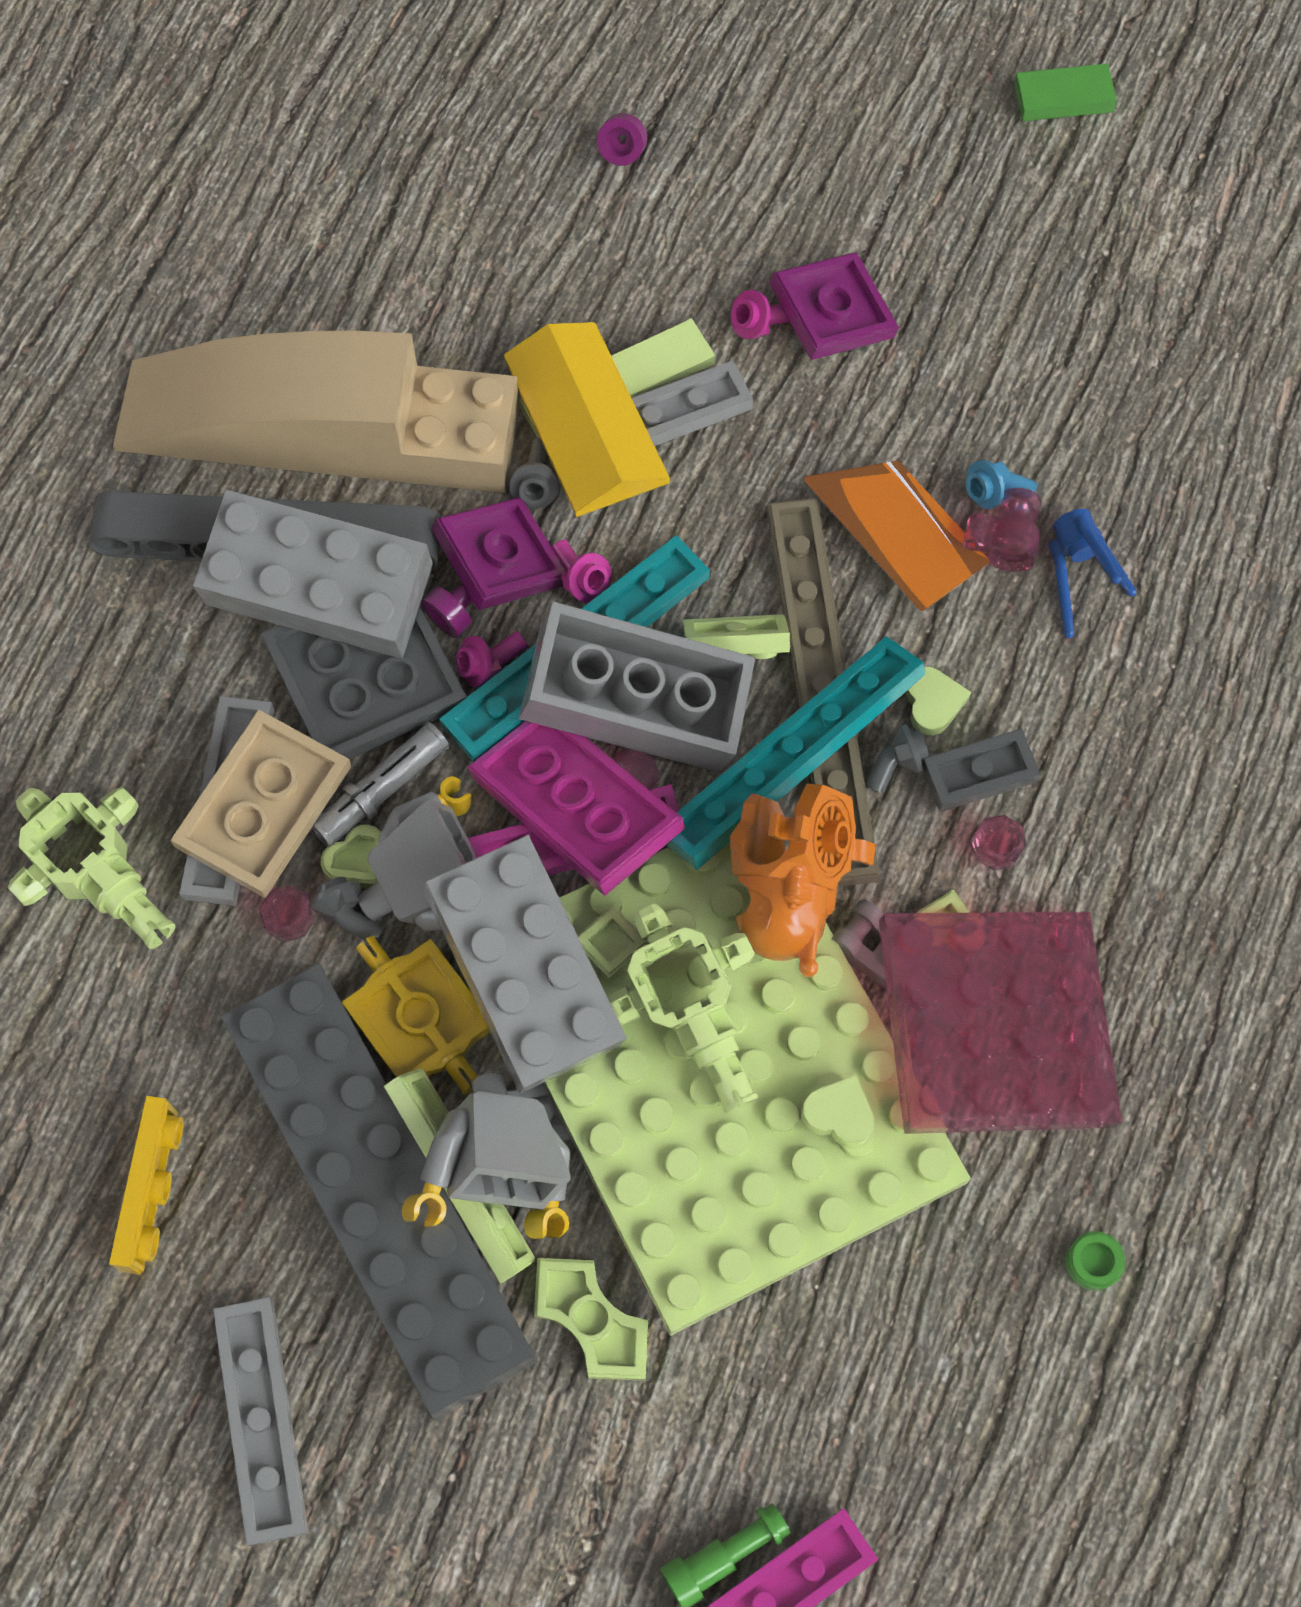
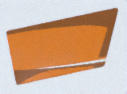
(900, 528)

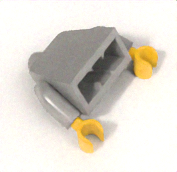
(415, 846)
(497, 1153)

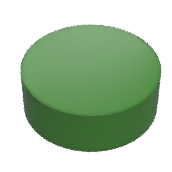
(1095, 1261)

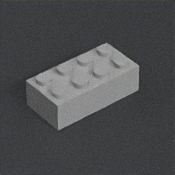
(313, 573)
(637, 687)
(524, 964)

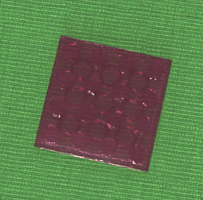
(998, 1022)

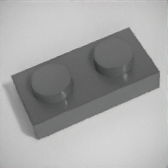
(980, 770)

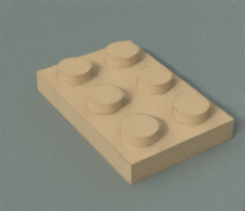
(261, 803)

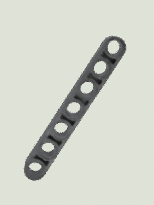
(181, 524)

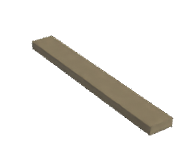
(817, 648)

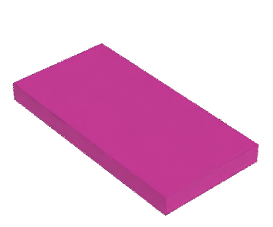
(577, 802)

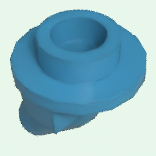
(988, 482)

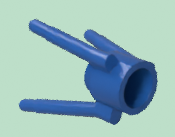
(1081, 540)

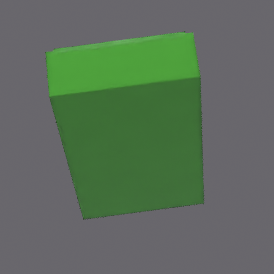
(1065, 92)

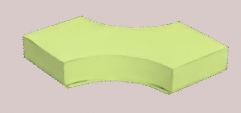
(610, 1339)

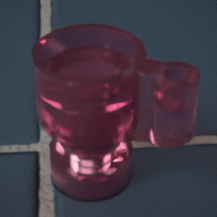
(1011, 539)

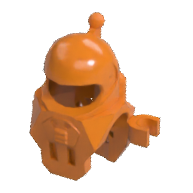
(796, 886)

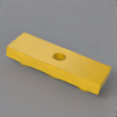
(146, 1186)

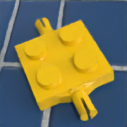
(417, 1012)

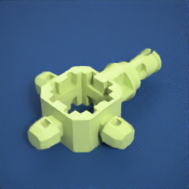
(105, 877)
(704, 1025)

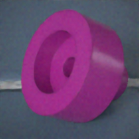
(622, 139)
(448, 609)

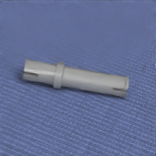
(362, 799)

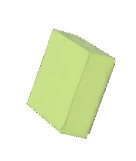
(611, 943)

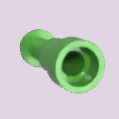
(716, 1560)

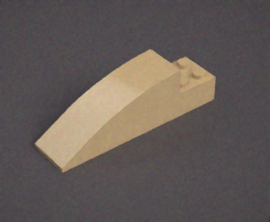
(324, 408)

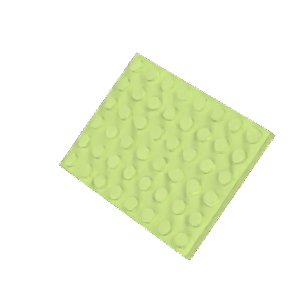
(746, 1194)

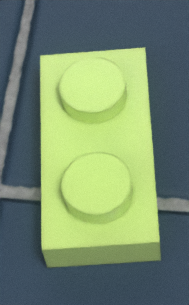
(750, 635)

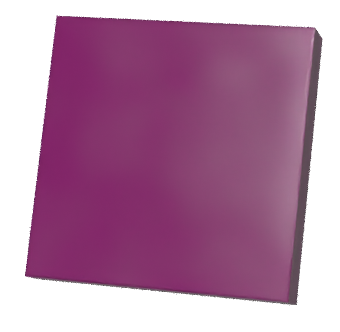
(833, 305)
(499, 553)

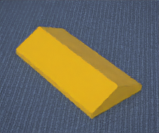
(585, 416)

